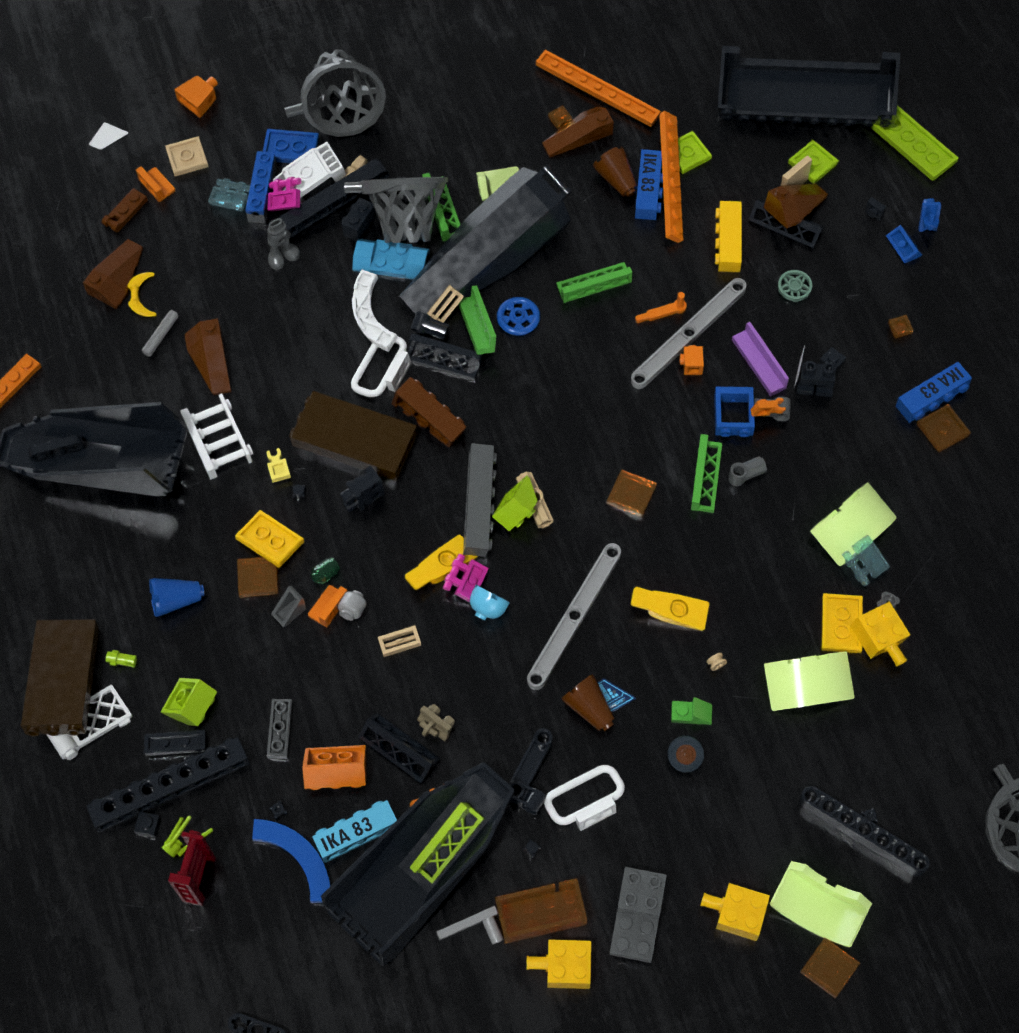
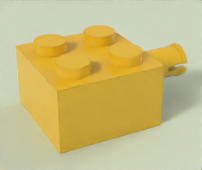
(881, 632)
(739, 911)
(566, 964)

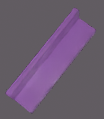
(761, 360)

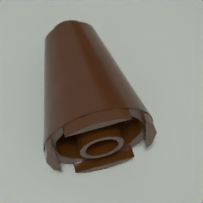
(617, 171)
(590, 703)

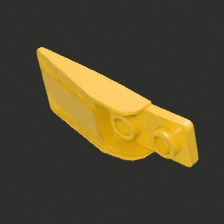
(437, 564)
(672, 607)

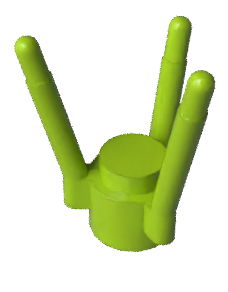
(172, 844)

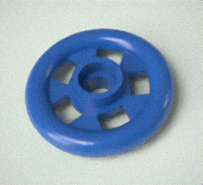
(518, 330)

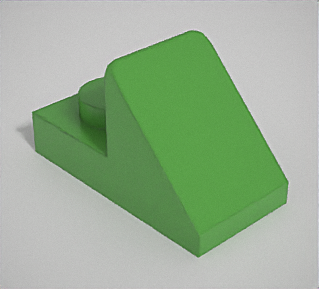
(692, 712)

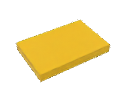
(269, 538)
(837, 616)

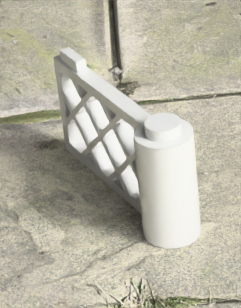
(69, 745)

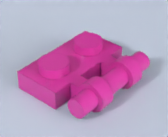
(285, 199)
(473, 575)

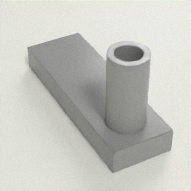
(485, 916)

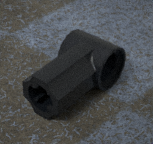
(426, 325)

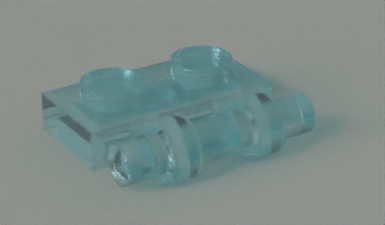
(228, 198)
(869, 556)

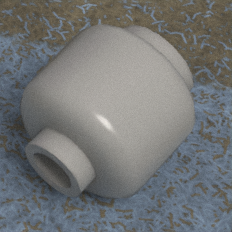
(352, 605)

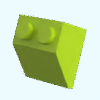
(516, 505)
(189, 701)

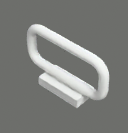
(393, 374)
(594, 812)

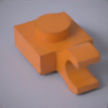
(765, 408)

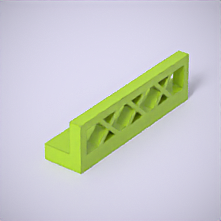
(441, 837)

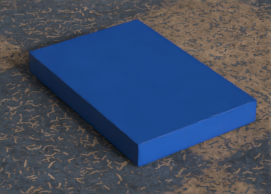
(289, 144)

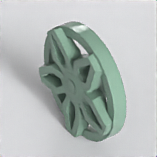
(794, 285)

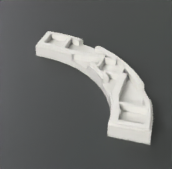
(363, 312)

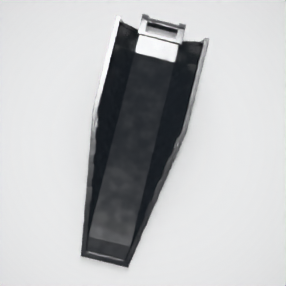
(493, 239)

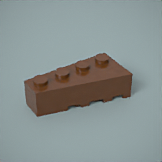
(428, 412)

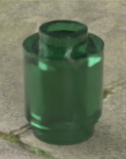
(325, 570)

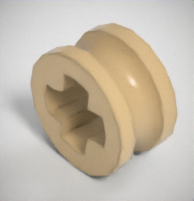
(716, 661)

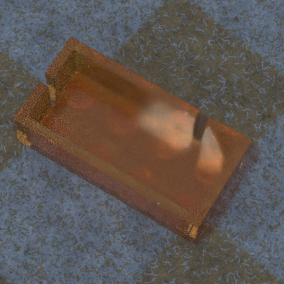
(540, 911)

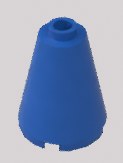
(173, 594)

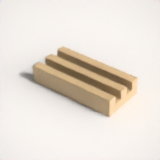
(439, 300)
(396, 634)

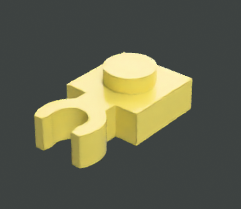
(277, 467)

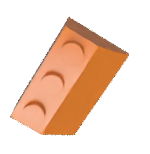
(334, 767)

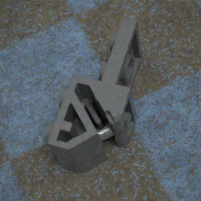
(638, 914)

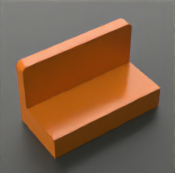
(155, 183)
(327, 605)

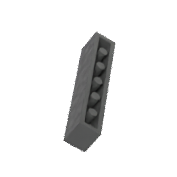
(478, 500)

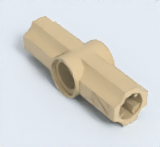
(542, 514)

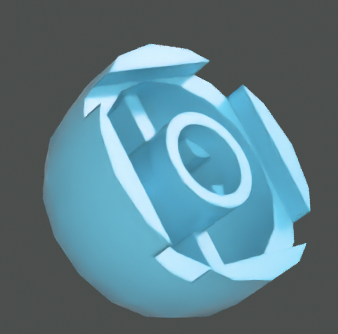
(487, 604)

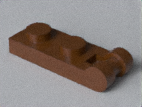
(125, 210)

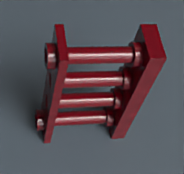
(188, 879)

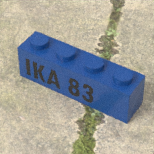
(648, 185)
(934, 392)

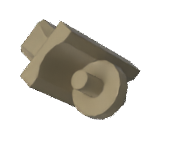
(433, 724)

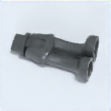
(277, 236)

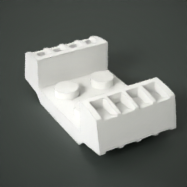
(313, 169)

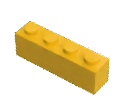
(729, 236)

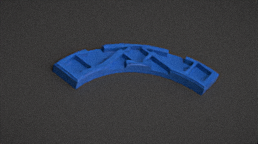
(300, 849)

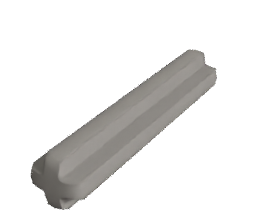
(160, 333)

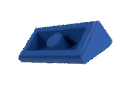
(903, 244)

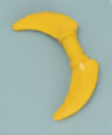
(134, 302)

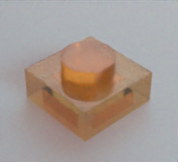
(560, 117)
(900, 326)

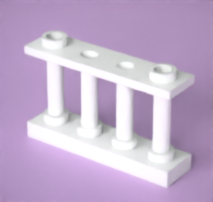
(205, 449)

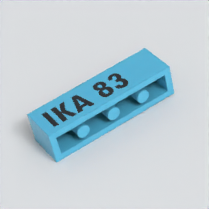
(354, 831)

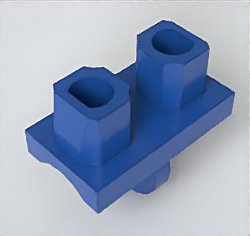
(929, 215)

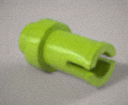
(117, 658)

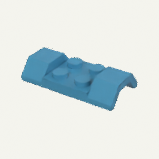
(389, 259)

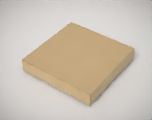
(186, 156)
(798, 174)

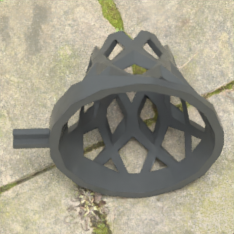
(313, 81)
(397, 210)
(992, 821)

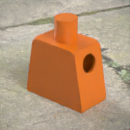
(197, 94)

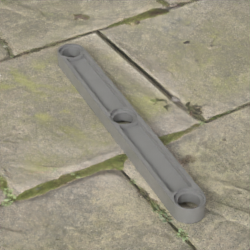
(698, 324)
(567, 627)

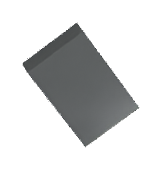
(289, 607)

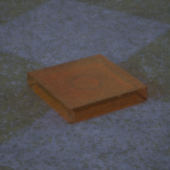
(943, 428)
(631, 493)
(256, 577)
(830, 967)

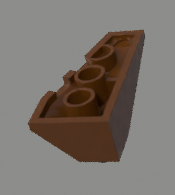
(583, 129)
(793, 202)
(110, 277)
(207, 350)

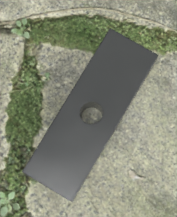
(279, 739)

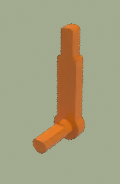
(678, 306)

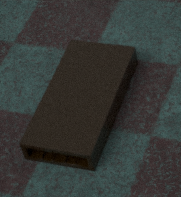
(353, 435)
(60, 677)

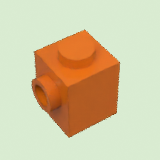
(692, 360)

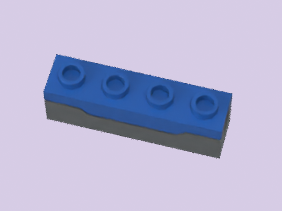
(263, 173)

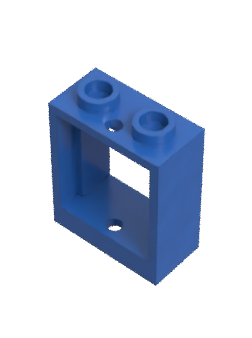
(733, 394)

